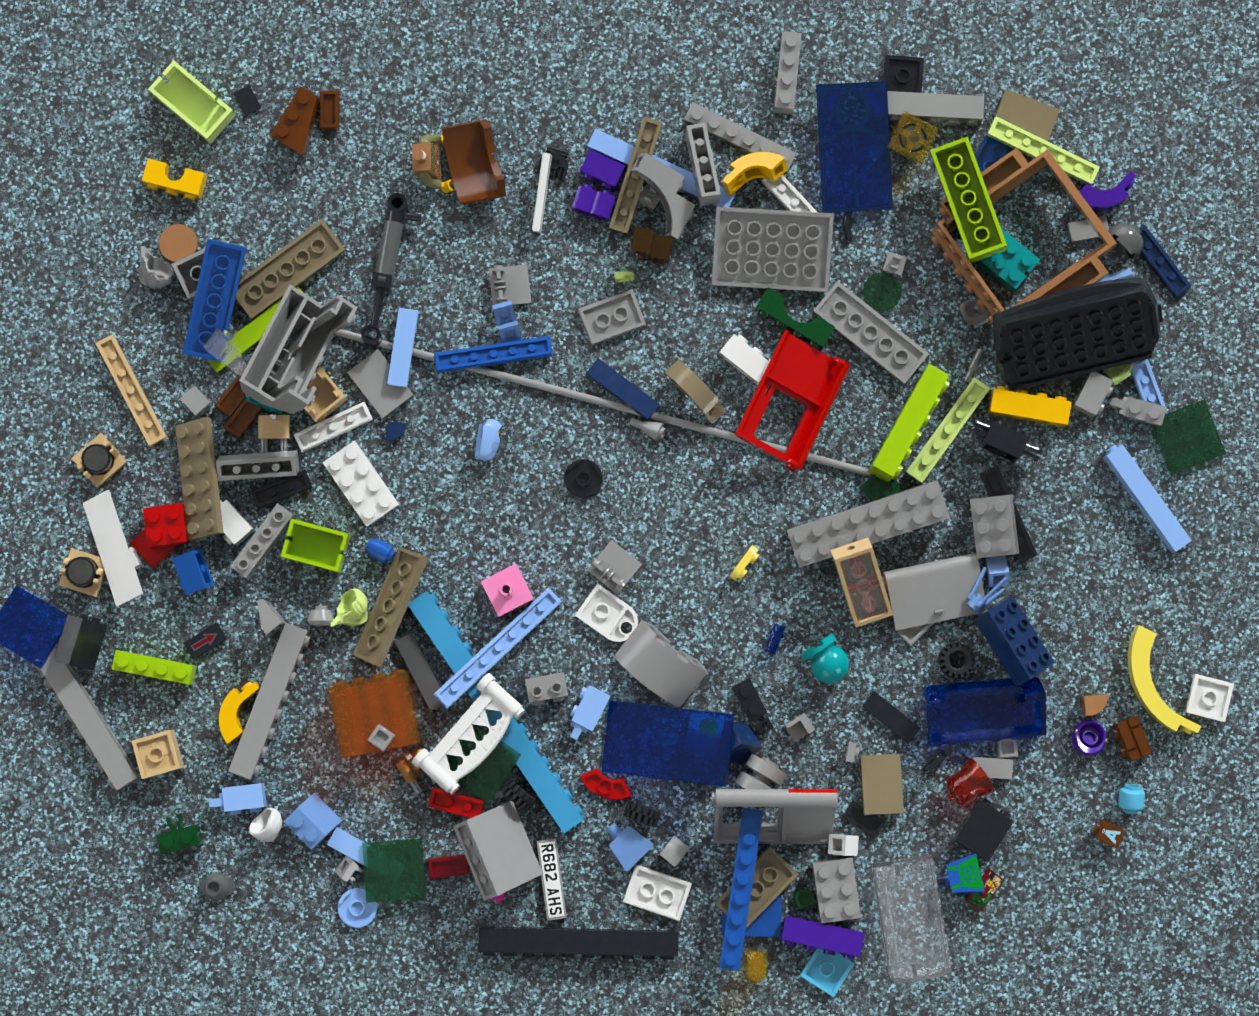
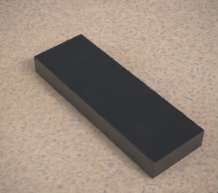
(281, 489)
(891, 717)

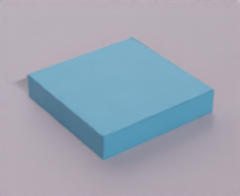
(827, 971)

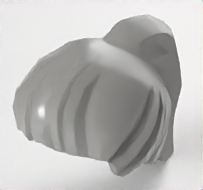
(153, 270)

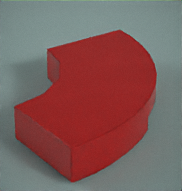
(605, 787)

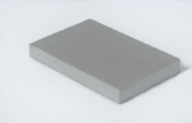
(612, 317)
(372, 379)

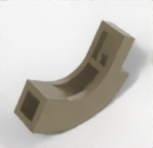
(696, 390)

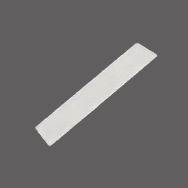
(112, 548)

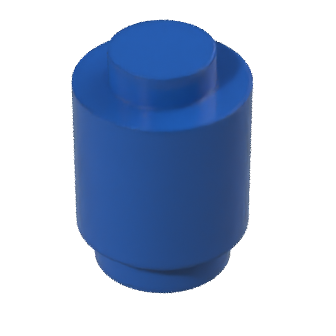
(380, 550)

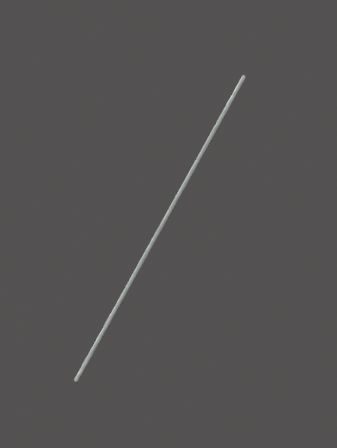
(612, 404)

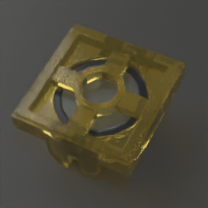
(912, 139)

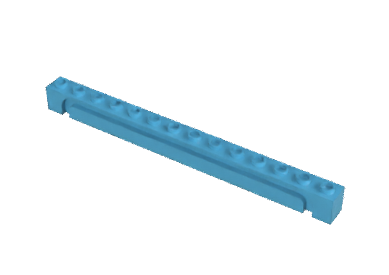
(530, 763)

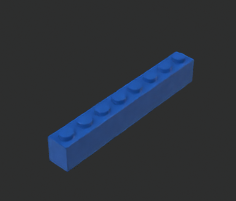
(741, 889)

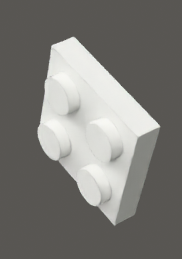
(1209, 698)

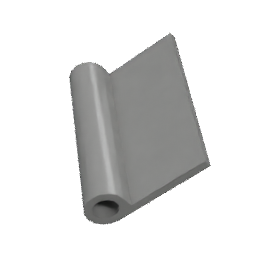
(932, 591)

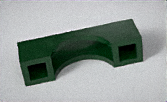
(815, 332)

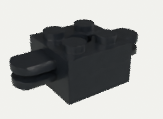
(1004, 440)

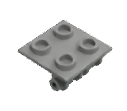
(510, 284)
(614, 567)

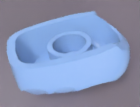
(487, 440)

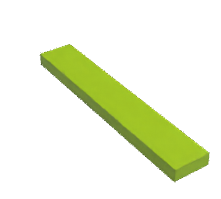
(250, 334)

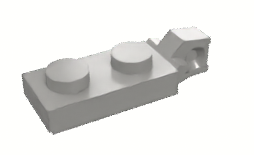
(1140, 410)

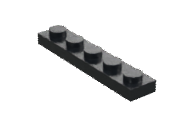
(997, 486)

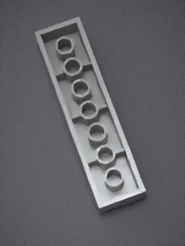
(871, 520)

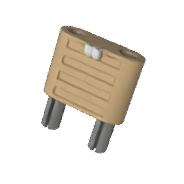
(273, 428)

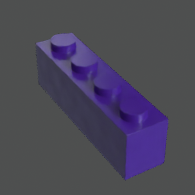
(822, 936)

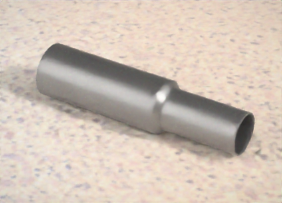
(974, 364)

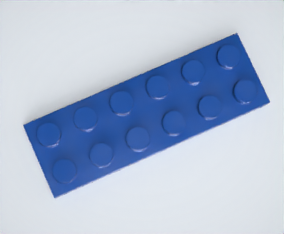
(214, 295)

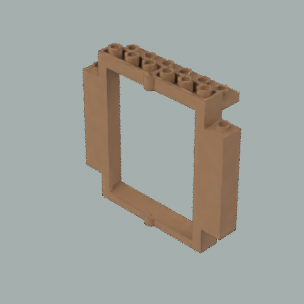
(999, 181)

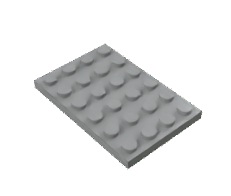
(772, 249)

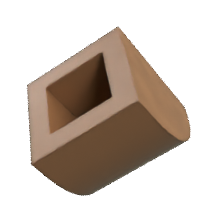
(1093, 704)

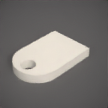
(606, 614)

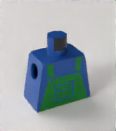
(963, 876)

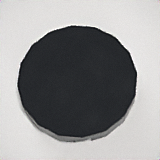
(583, 478)

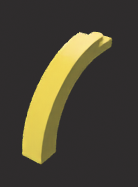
(1143, 686)

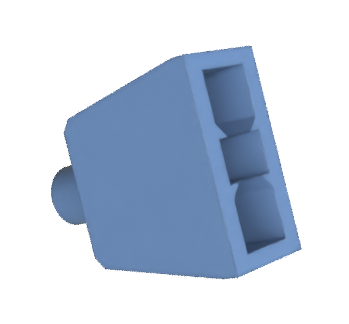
(628, 845)

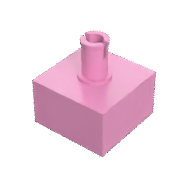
(507, 590)

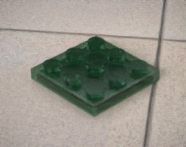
(1188, 437)
(491, 773)
(394, 870)

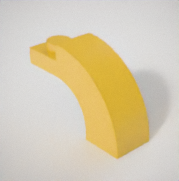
(754, 166)
(230, 709)

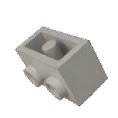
(546, 688)

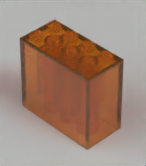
(366, 703)

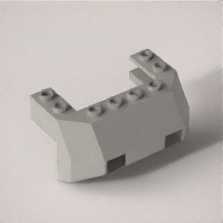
(294, 365)

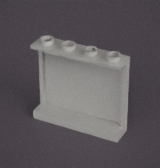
(498, 850)

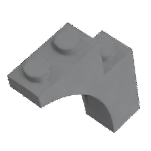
(667, 184)

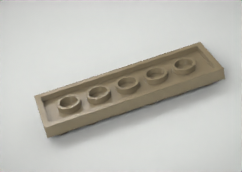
(288, 266)
(199, 479)
(390, 606)

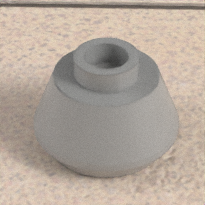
(320, 616)

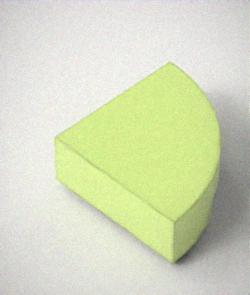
(623, 276)

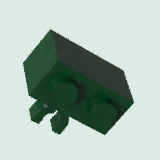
(180, 837)

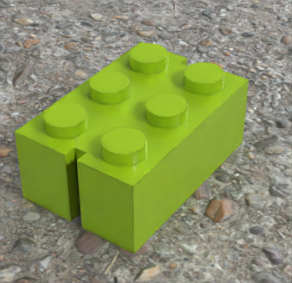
(315, 545)

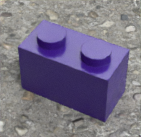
(602, 170)

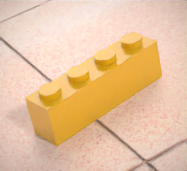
(1029, 407)

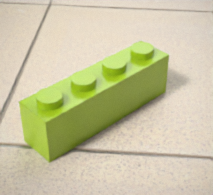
(154, 667)

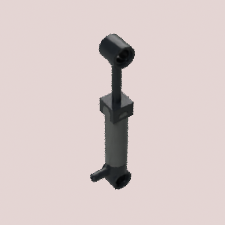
(386, 262)

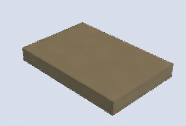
(1028, 114)
(881, 784)

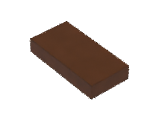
(330, 110)
(231, 398)
(242, 418)

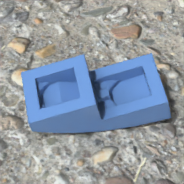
(506, 322)

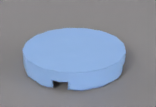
(354, 909)

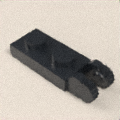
(752, 704)

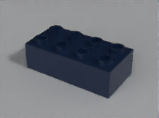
(1014, 641)

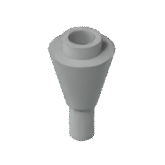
(652, 429)

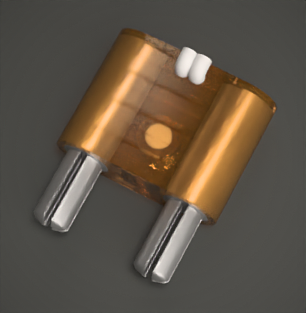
(409, 771)

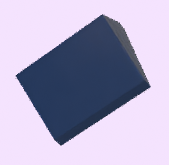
(743, 743)

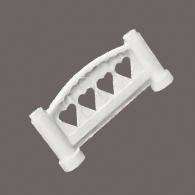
(436, 763)

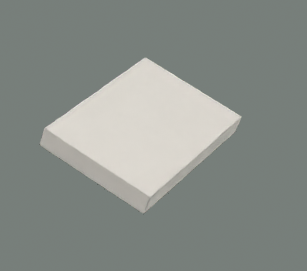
(657, 892)

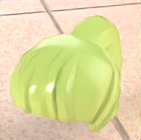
(352, 609)

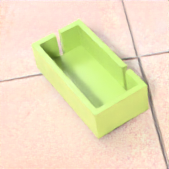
(192, 102)

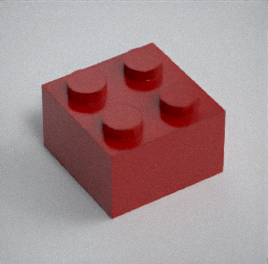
(165, 525)

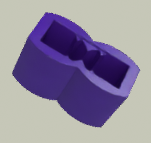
(594, 203)

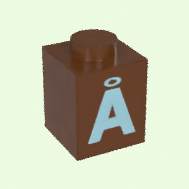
(1108, 833)

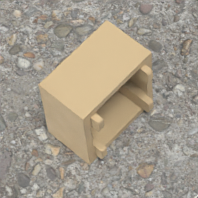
(327, 396)
(157, 754)

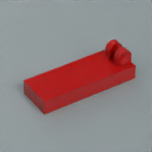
(455, 803)

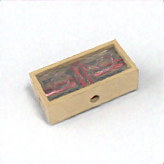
(861, 582)

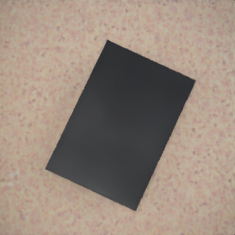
(247, 100)

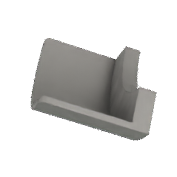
(660, 666)

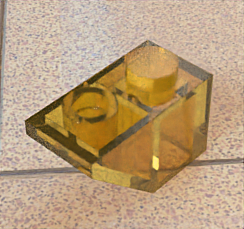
(756, 965)

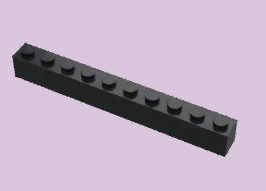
(578, 941)

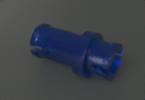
(774, 638)

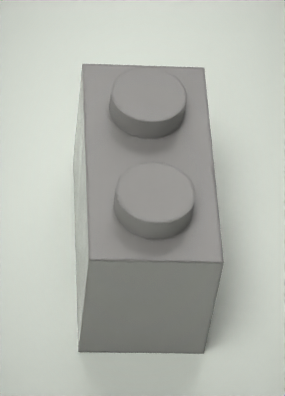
(1092, 394)

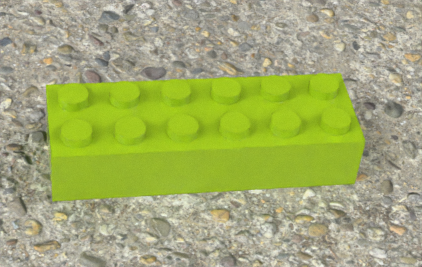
(969, 200)
(908, 423)

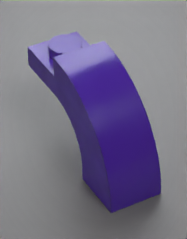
(1106, 199)

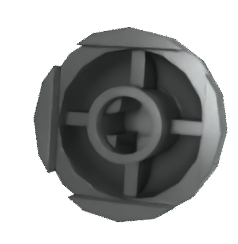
(1128, 240)

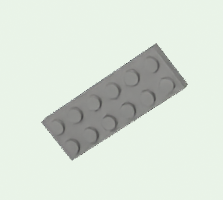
(871, 332)

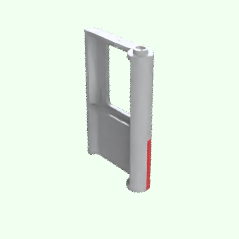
(803, 814)

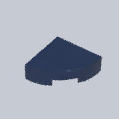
(395, 430)

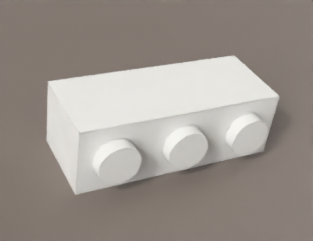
(744, 358)

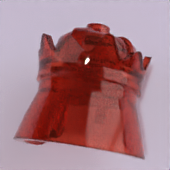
(968, 784)

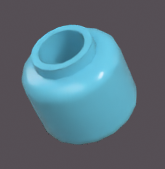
(1131, 798)

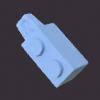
(589, 711)
(240, 798)

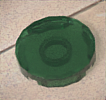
(881, 292)

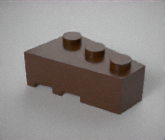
(297, 122)

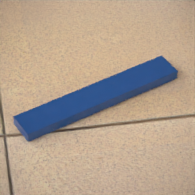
(493, 354)

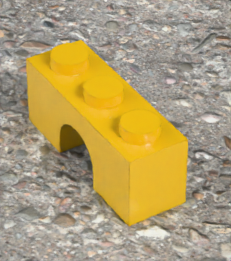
(190, 185)

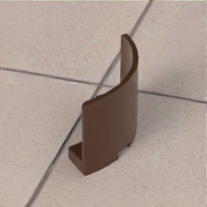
(471, 162)

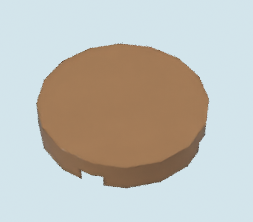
(178, 242)

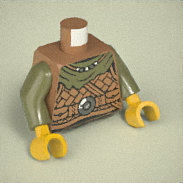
(427, 162)

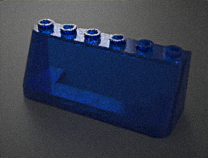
(983, 711)

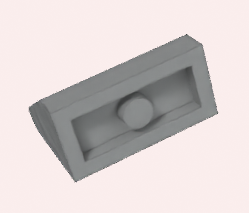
(270, 619)

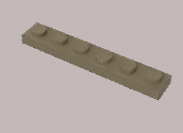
(632, 182)

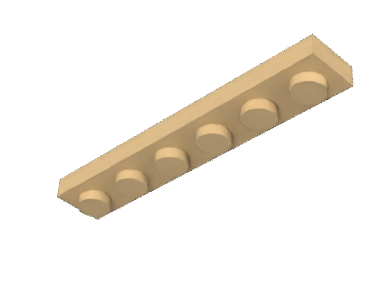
(131, 390)

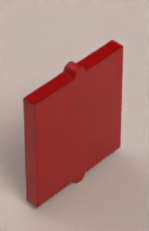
(154, 555)

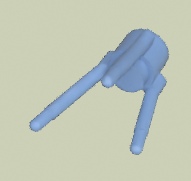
(979, 602)

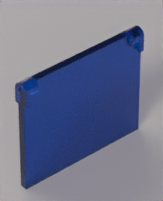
(30, 626)

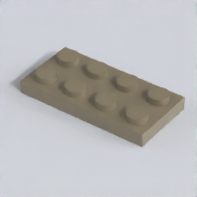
(770, 878)

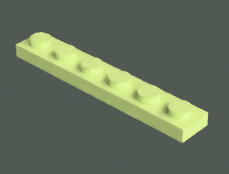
(1034, 146)
(947, 430)

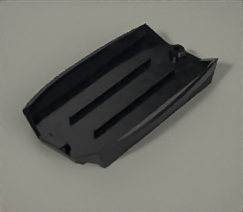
(1076, 332)

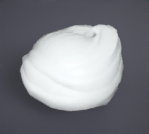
(266, 825)

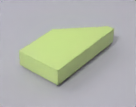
(1118, 373)

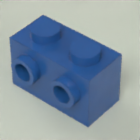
(192, 571)

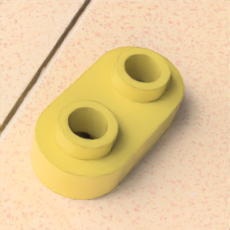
(740, 570)

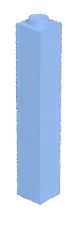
(1146, 498)

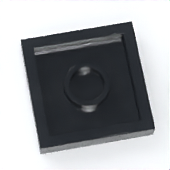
(903, 73)

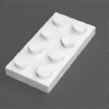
(360, 483)

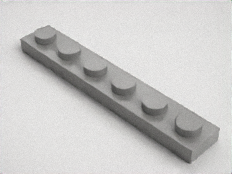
(736, 134)

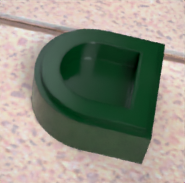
(804, 898)

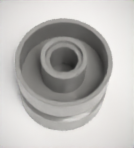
(763, 773)

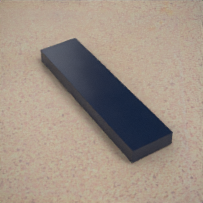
(1162, 264)
(622, 389)

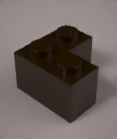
(651, 246)

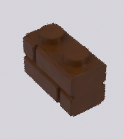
(1131, 738)

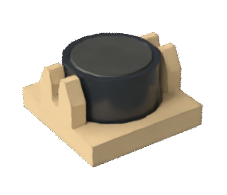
(99, 459)
(81, 572)

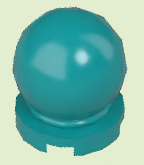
(828, 661)

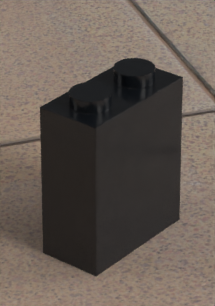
(81, 641)
(983, 829)

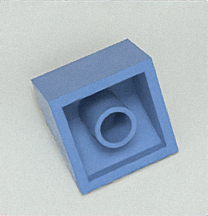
(313, 821)

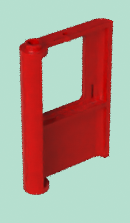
(806, 377)

